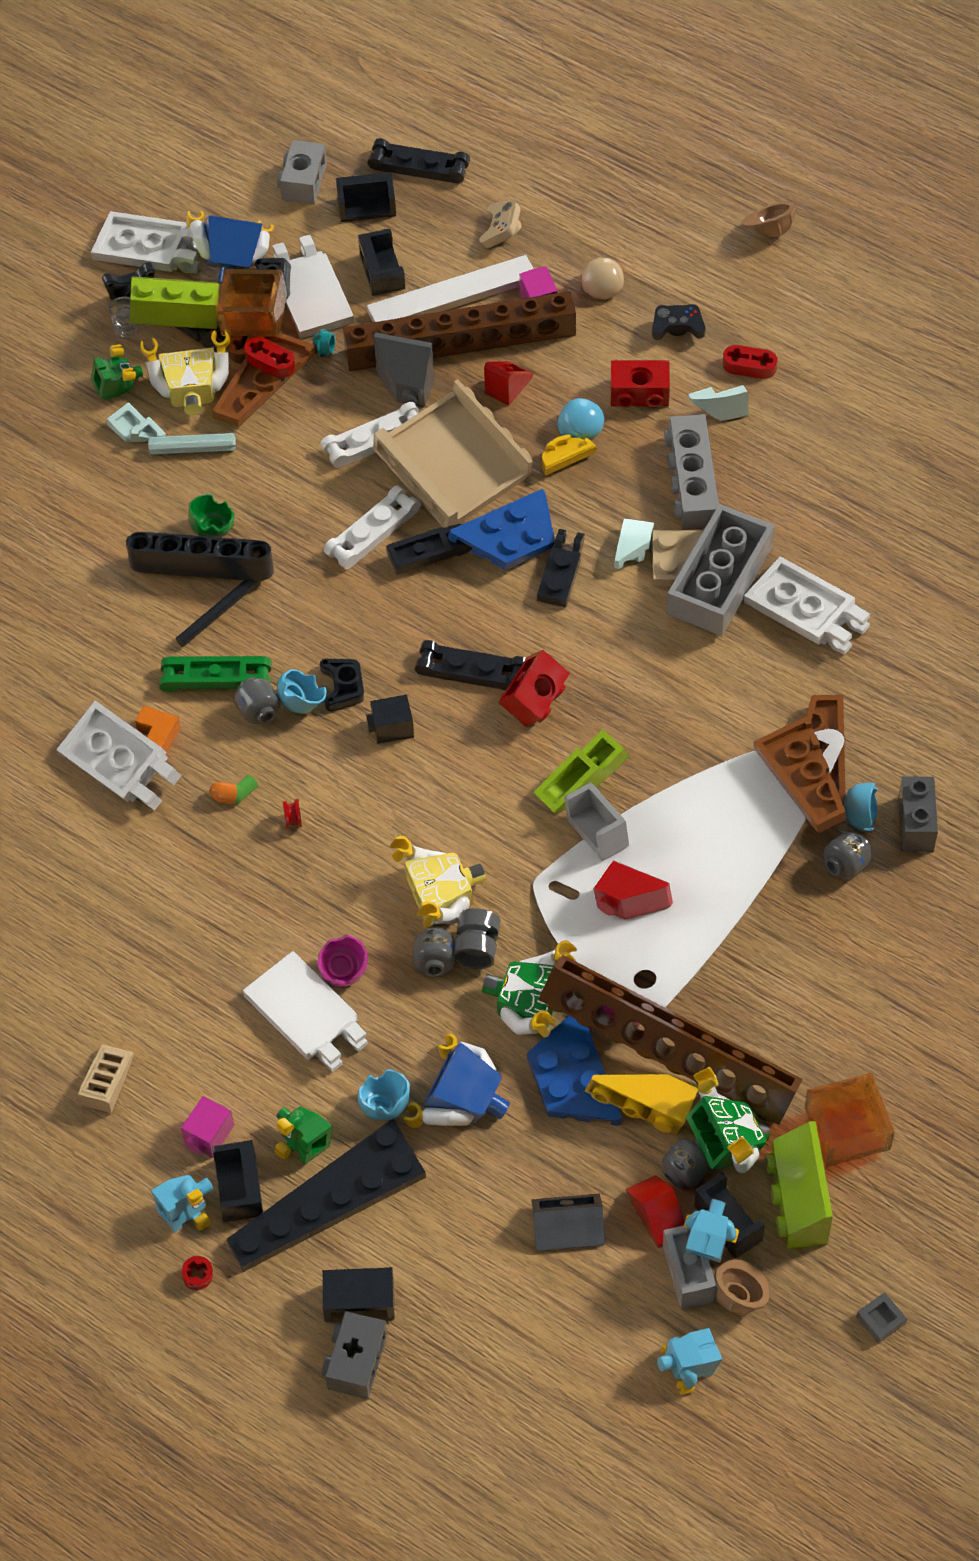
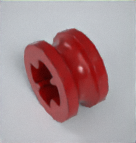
(292, 814)
(198, 1262)

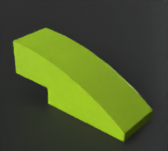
(591, 764)

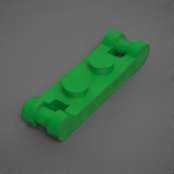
(211, 671)

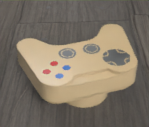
(503, 224)

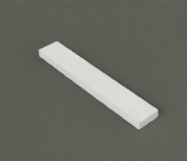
(452, 292)

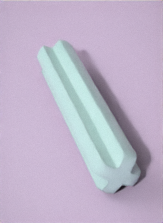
(192, 443)

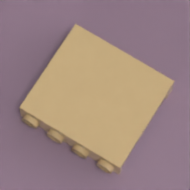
(454, 456)

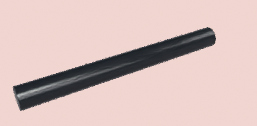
(215, 612)

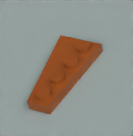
(253, 387)
(828, 713)
(801, 769)

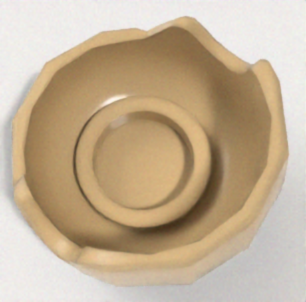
(602, 278)

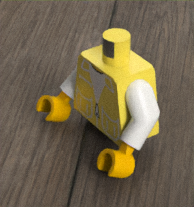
(189, 375)
(437, 881)

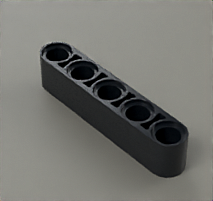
(200, 556)

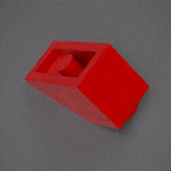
(630, 892)

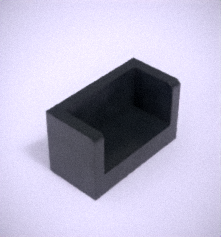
(366, 197)
(380, 262)
(237, 1181)
(749, 1232)
(358, 1291)

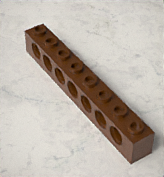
(469, 328)
(663, 1023)

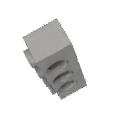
(693, 470)

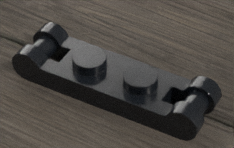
(418, 162)
(467, 665)

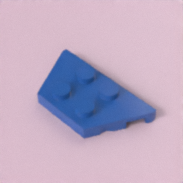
(510, 532)
(563, 1069)

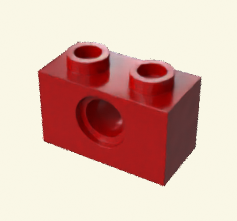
(640, 383)
(521, 697)

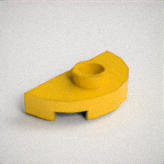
(565, 451)

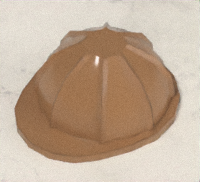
(772, 219)
(740, 1287)

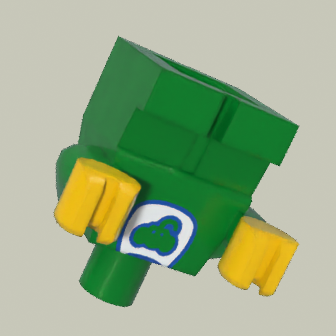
(114, 375)
(304, 1133)

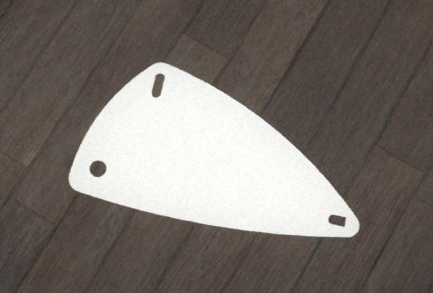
(714, 845)

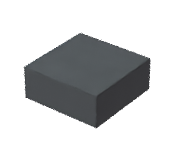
(881, 1317)

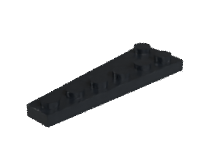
(345, 1187)

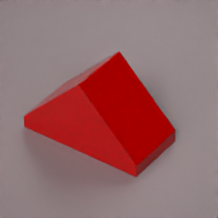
(505, 380)
(656, 1206)

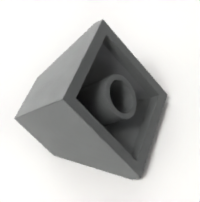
(405, 367)

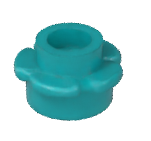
(324, 342)

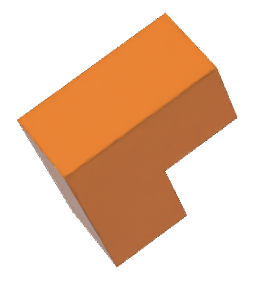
(158, 725)

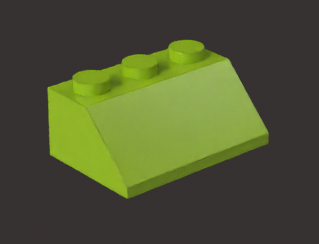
(174, 302)
(800, 1187)

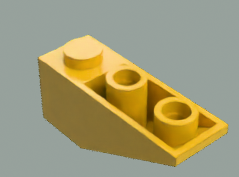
(652, 1097)

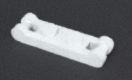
(360, 439)
(372, 528)

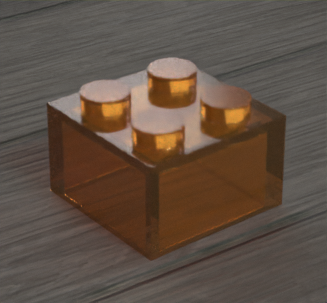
(251, 302)
(849, 1119)

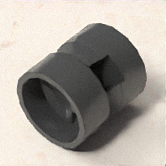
(476, 938)

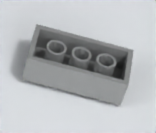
(720, 569)

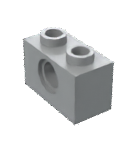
(302, 172)

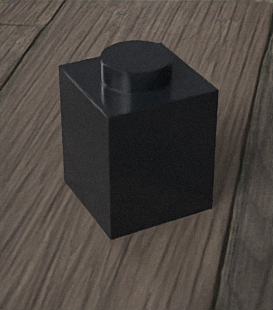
(390, 719)

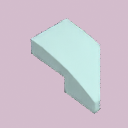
(722, 405)
(133, 426)
(633, 541)

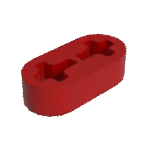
(269, 358)
(750, 361)

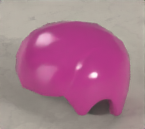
(343, 961)

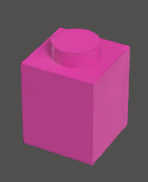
(536, 283)
(207, 1126)

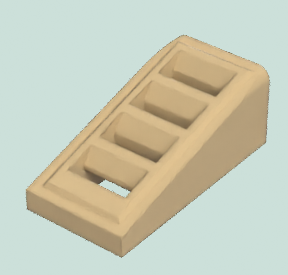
(106, 1101)

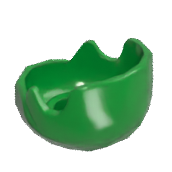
(210, 517)

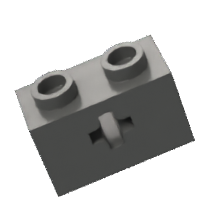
(917, 813)
(356, 1374)

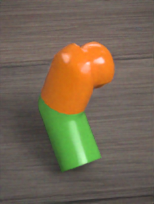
(233, 793)

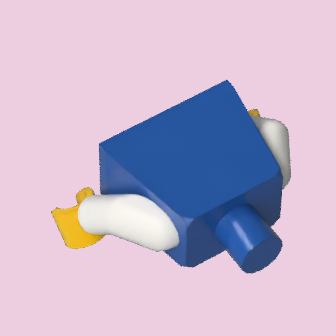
(228, 241)
(461, 1088)

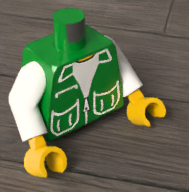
(521, 989)
(725, 1127)

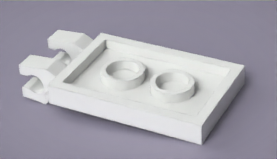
(144, 239)
(315, 293)
(807, 605)
(117, 755)
(305, 1010)

